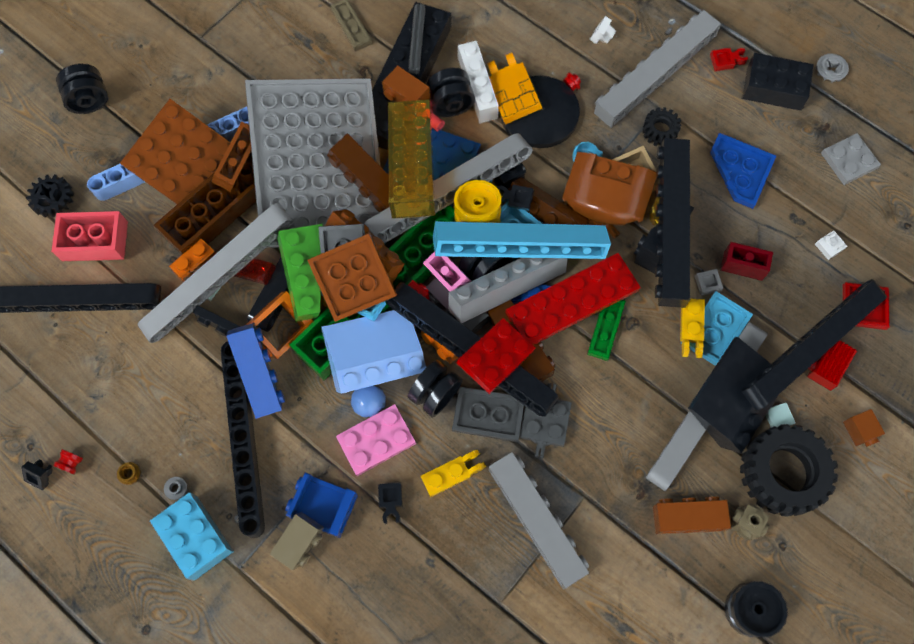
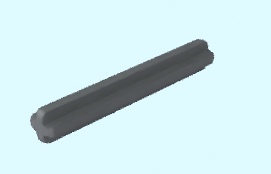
(416, 40)

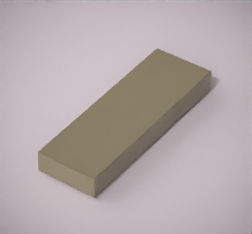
(351, 25)

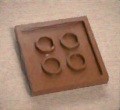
(352, 277)

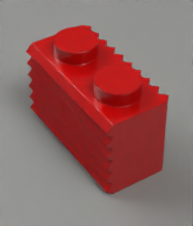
(832, 365)

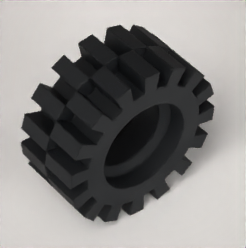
(661, 117)

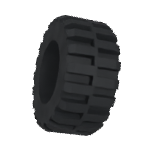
(809, 451)

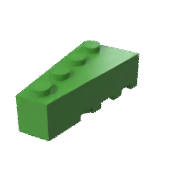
(296, 248)

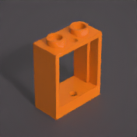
(285, 300)

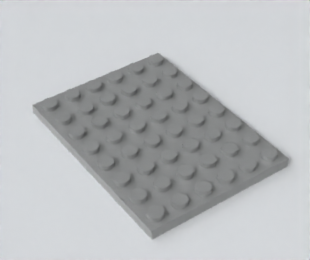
(290, 138)

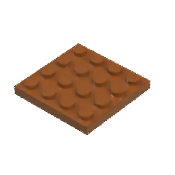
(176, 152)

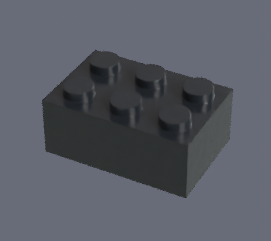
(778, 81)

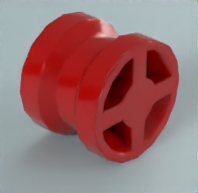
(68, 462)

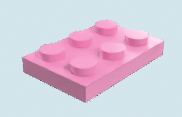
(375, 440)

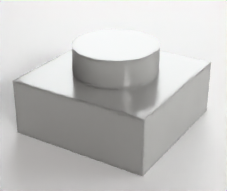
(708, 282)

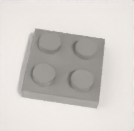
(850, 159)

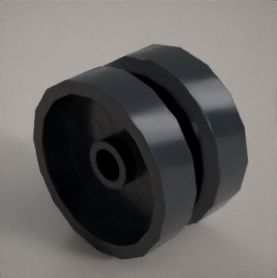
(81, 88)
(450, 92)
(479, 266)
(434, 388)
(770, 607)

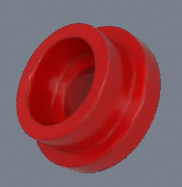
(572, 81)

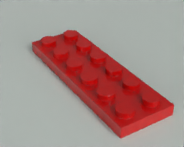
(573, 299)

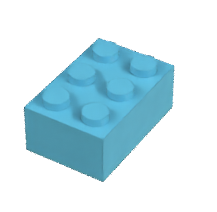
(191, 536)

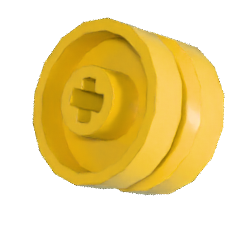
(477, 202)

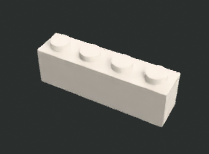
(485, 99)

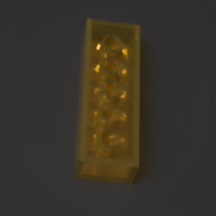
(410, 159)

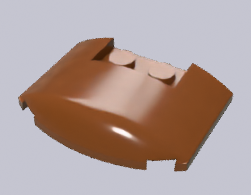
(608, 189)

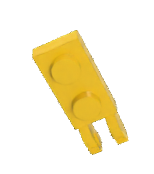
(692, 327)
(451, 473)

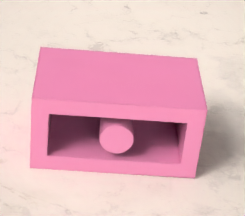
(446, 271)

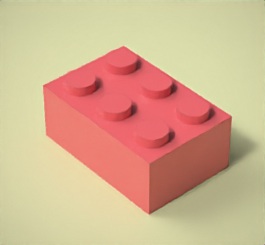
(90, 236)

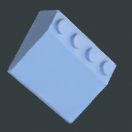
(372, 351)

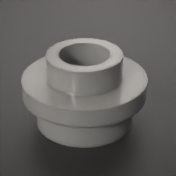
(182, 488)

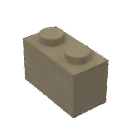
(297, 541)

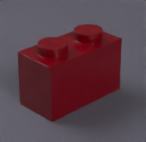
(746, 261)

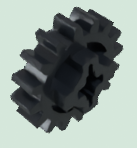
(53, 187)

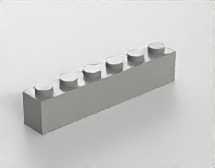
(503, 285)
(538, 521)

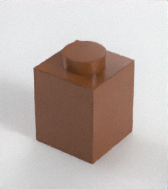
(864, 428)

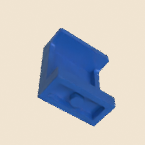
(323, 503)

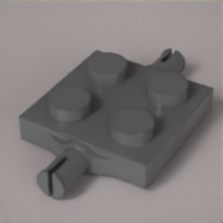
(547, 429)

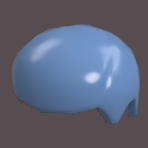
(368, 401)

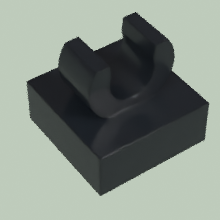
(36, 475)

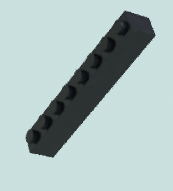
(673, 224)

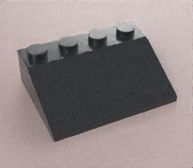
(722, 405)

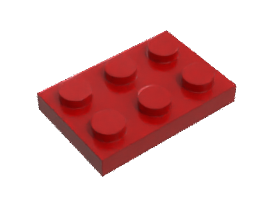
(496, 355)

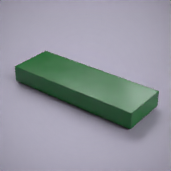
(605, 331)

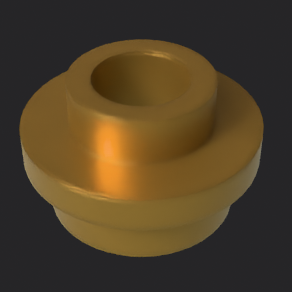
(122, 473)

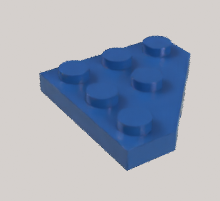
(742, 168)

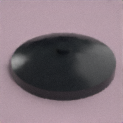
(556, 118)

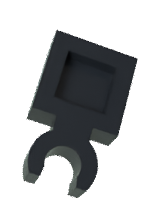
(518, 197)
(390, 497)

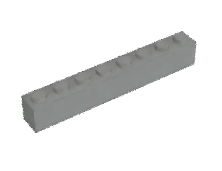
(657, 68)

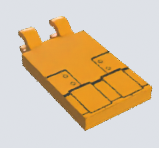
(513, 90)

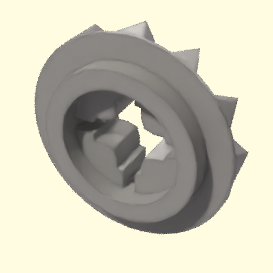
(832, 61)

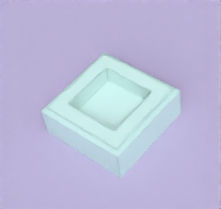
(780, 415)

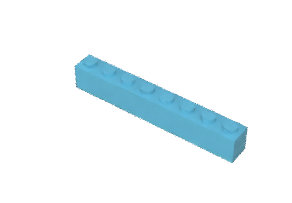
(520, 240)

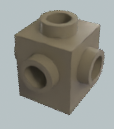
(743, 525)

